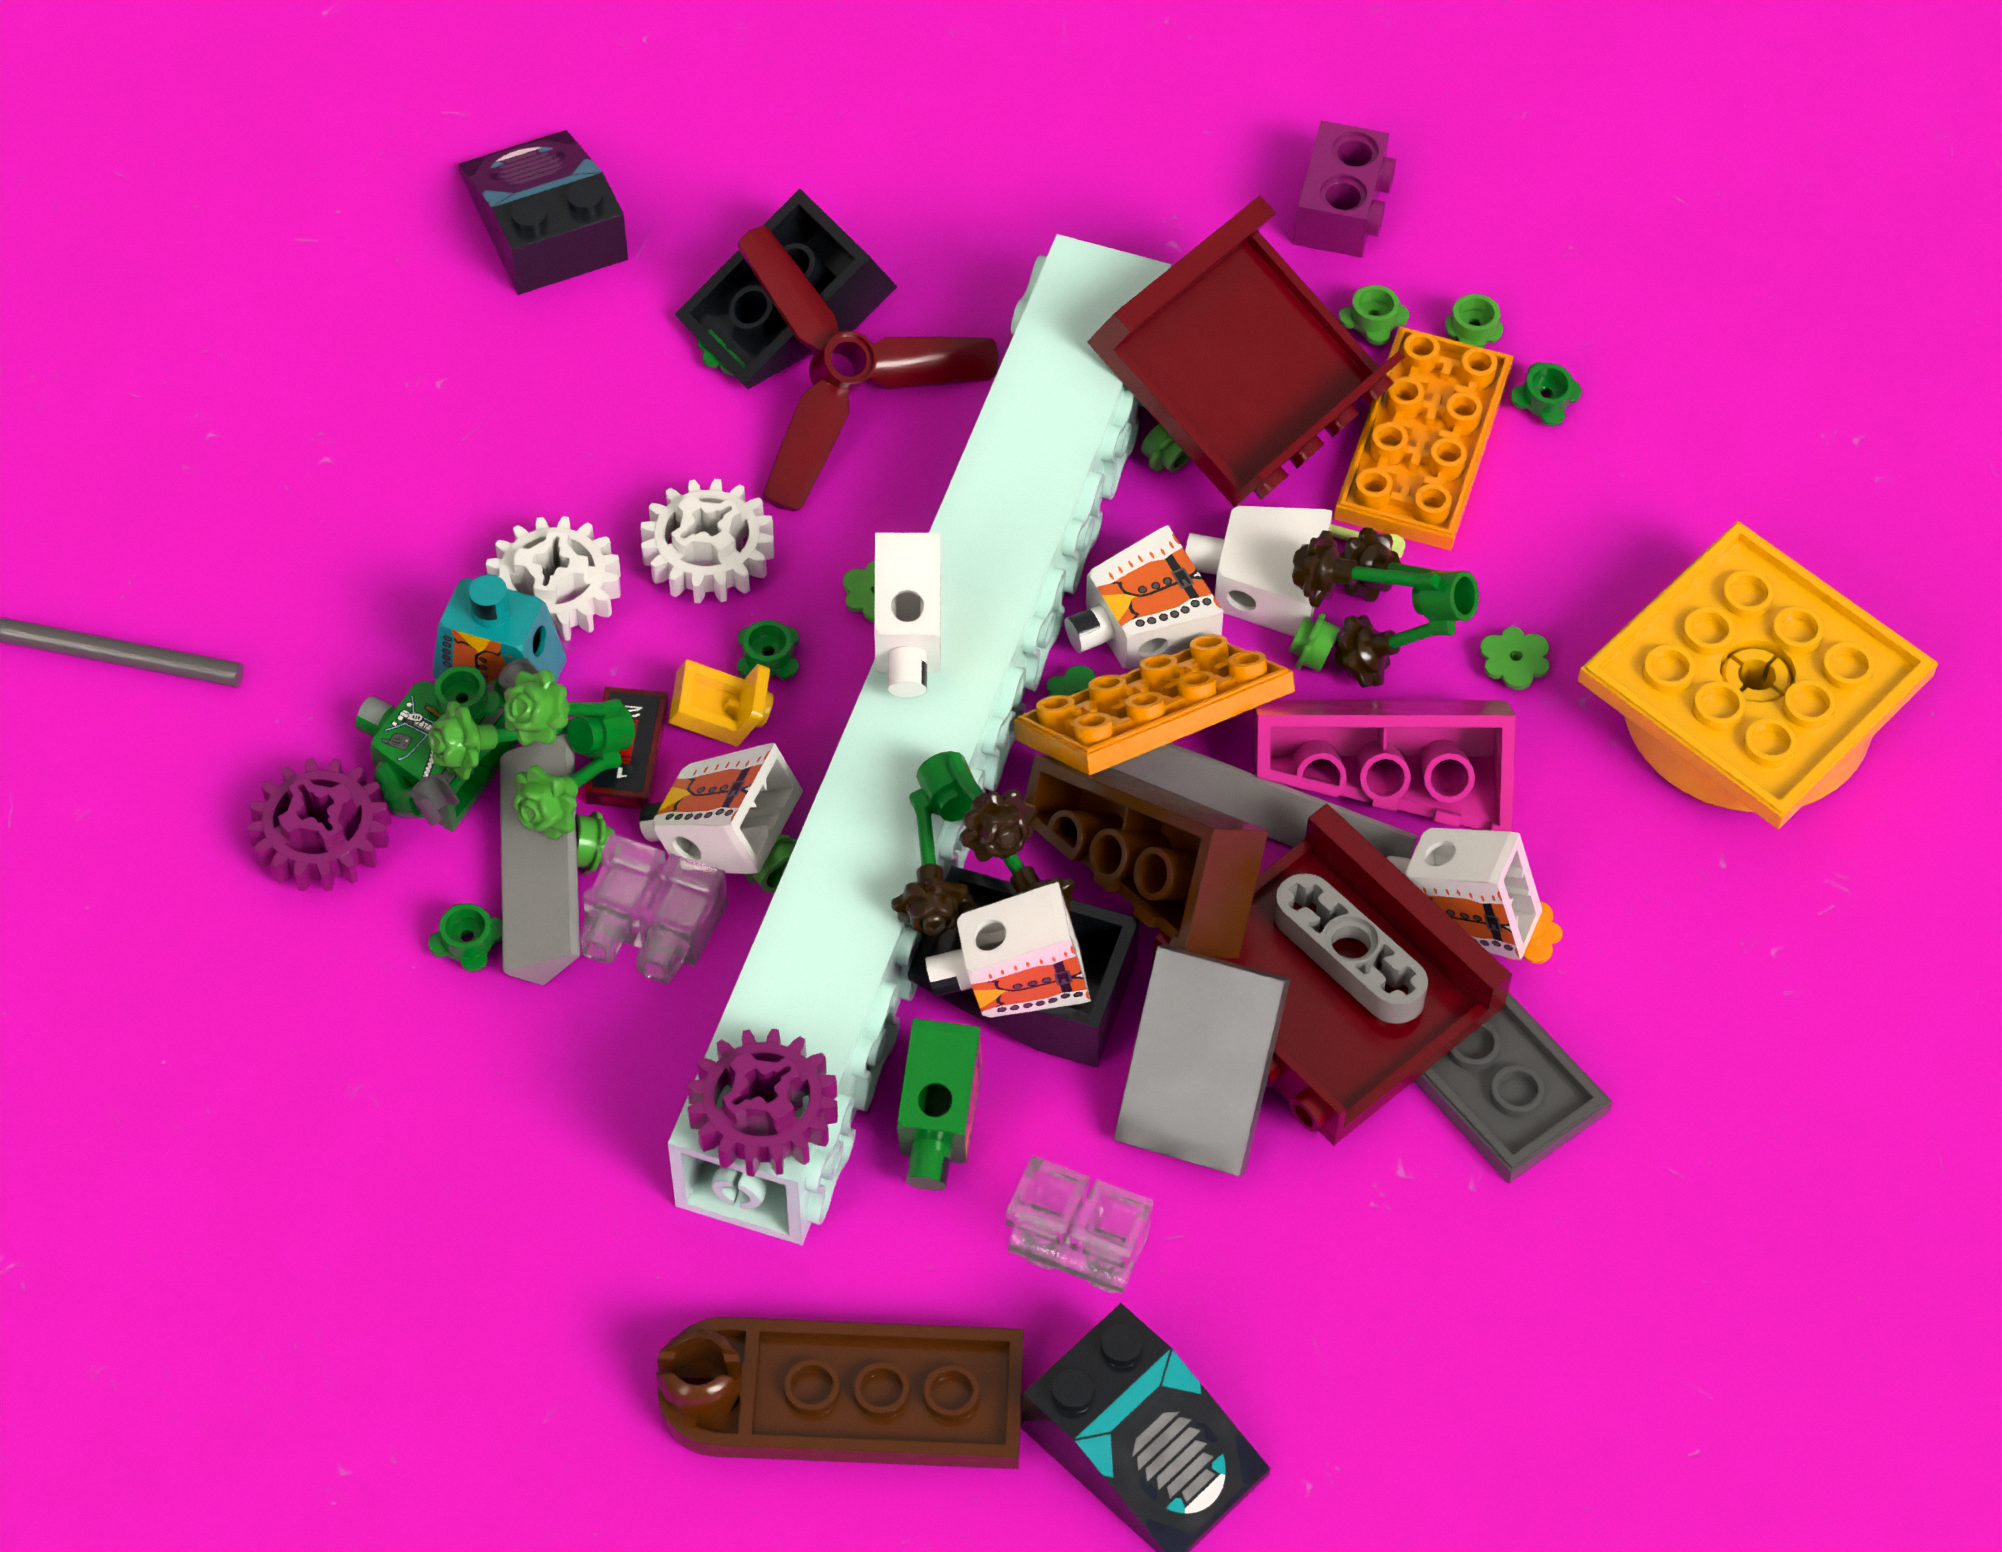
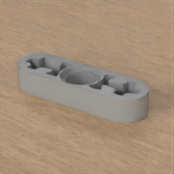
(1359, 974)

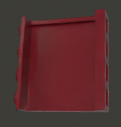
(1240, 359)
(1330, 1050)

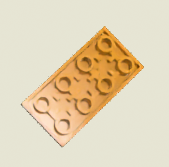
(1425, 439)
(1152, 704)

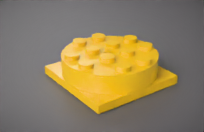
(1755, 680)

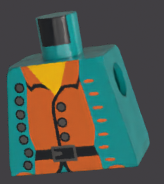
(493, 626)

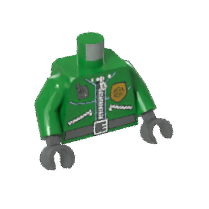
(404, 761)

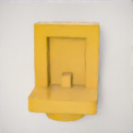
(719, 702)

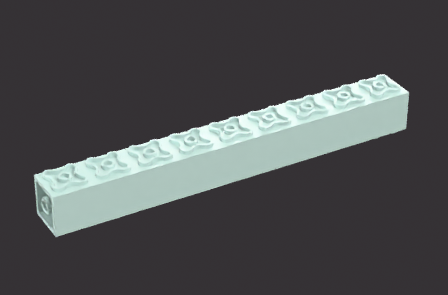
(1011, 546)

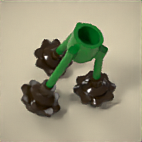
(1370, 567)
(994, 828)

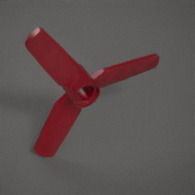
(825, 406)

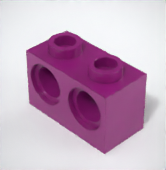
(1342, 189)

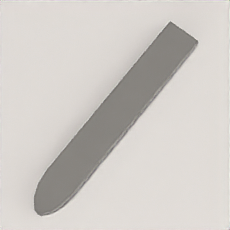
(1253, 799)

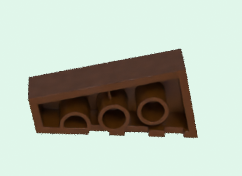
(1160, 851)

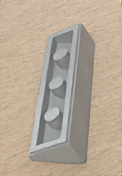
(537, 875)

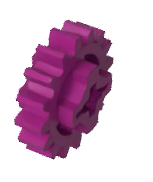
(319, 824)
(760, 1110)

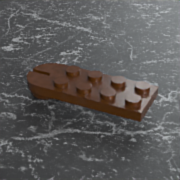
(844, 1392)

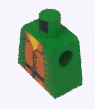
(938, 1099)

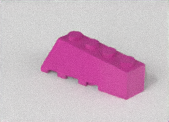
(1397, 754)

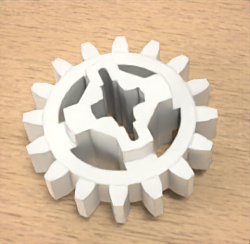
(707, 540)
(563, 570)

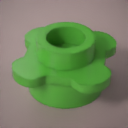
(1374, 313)

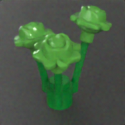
(538, 713)

